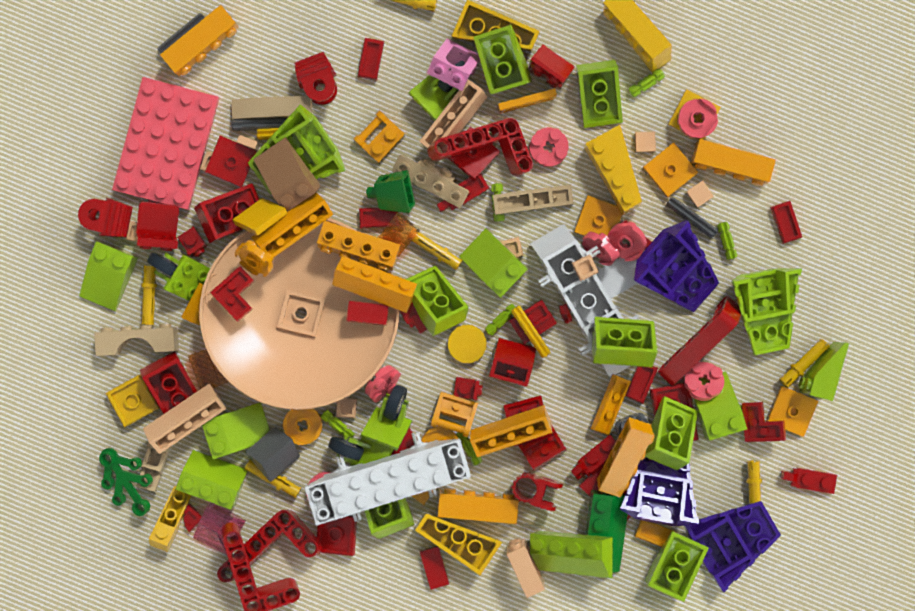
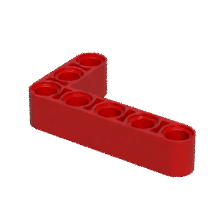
(483, 139)
(702, 342)
(267, 541)
(245, 577)

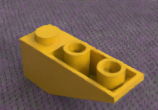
(169, 520)

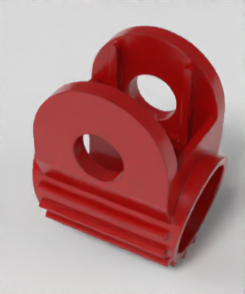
(317, 71)
(113, 217)
(541, 484)

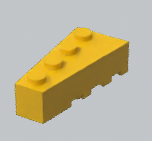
(479, 20)
(639, 32)
(614, 166)
(463, 544)

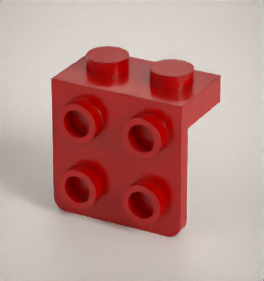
(157, 226)

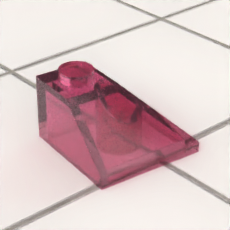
(211, 523)

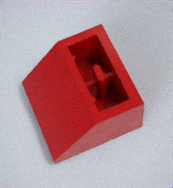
(550, 67)
(512, 362)

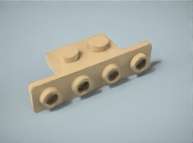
(433, 179)

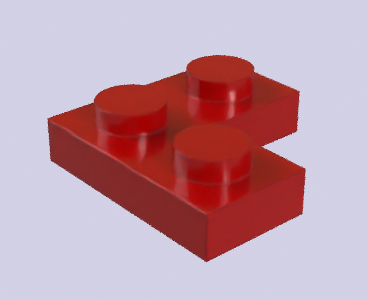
(229, 292)
(757, 428)

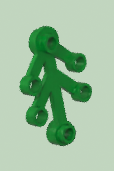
(124, 479)

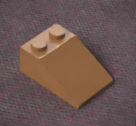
(286, 174)

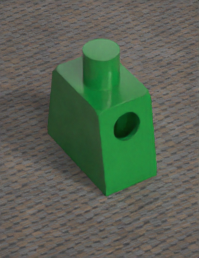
(393, 192)

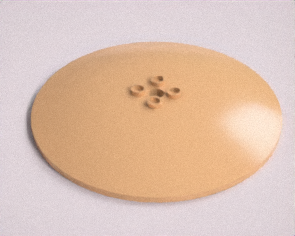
(286, 357)

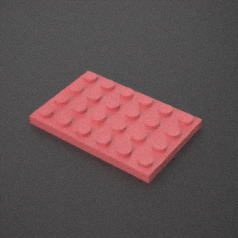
(165, 143)

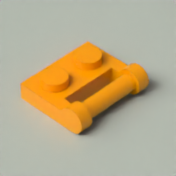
(384, 141)
(456, 408)

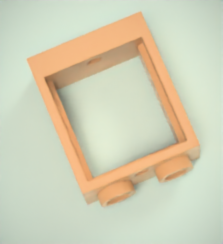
(525, 567)

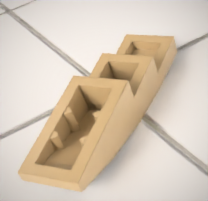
(268, 107)
(533, 199)
(153, 464)

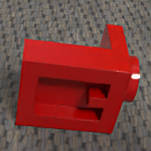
(193, 242)
(467, 388)

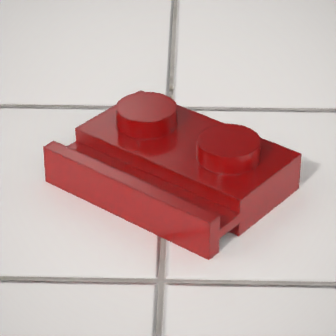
(539, 317)

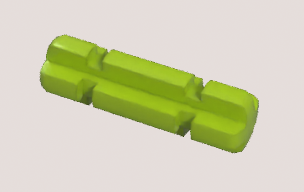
(647, 82)
(497, 188)
(727, 240)
(500, 320)
(336, 424)
(469, 449)

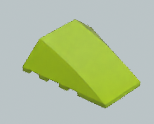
(309, 142)
(767, 307)

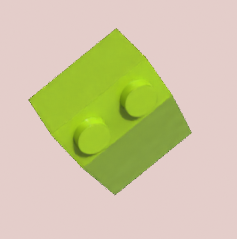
(502, 59)
(599, 93)
(493, 262)
(107, 275)
(437, 301)
(824, 374)
(720, 414)
(235, 430)
(673, 434)
(389, 518)
(676, 566)

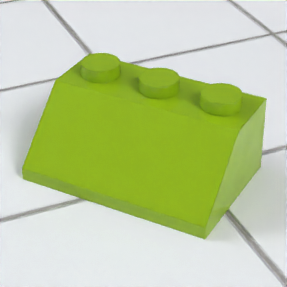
(624, 342)
(212, 479)

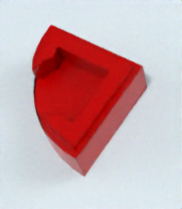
(564, 311)
(191, 517)

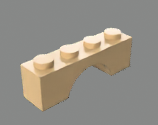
(112, 342)

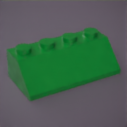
(608, 521)

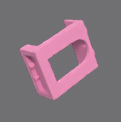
(447, 57)

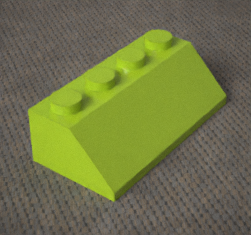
(572, 553)

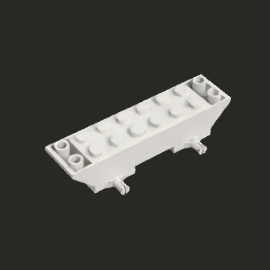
(583, 298)
(387, 479)

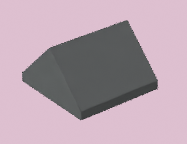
(273, 453)

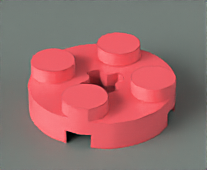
(686, 120)
(559, 151)
(633, 234)
(607, 254)
(384, 383)
(709, 390)

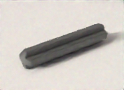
(180, 32)
(255, 124)
(692, 217)

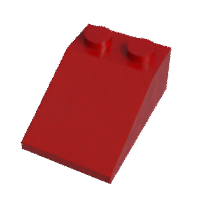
(218, 212)
(168, 381)

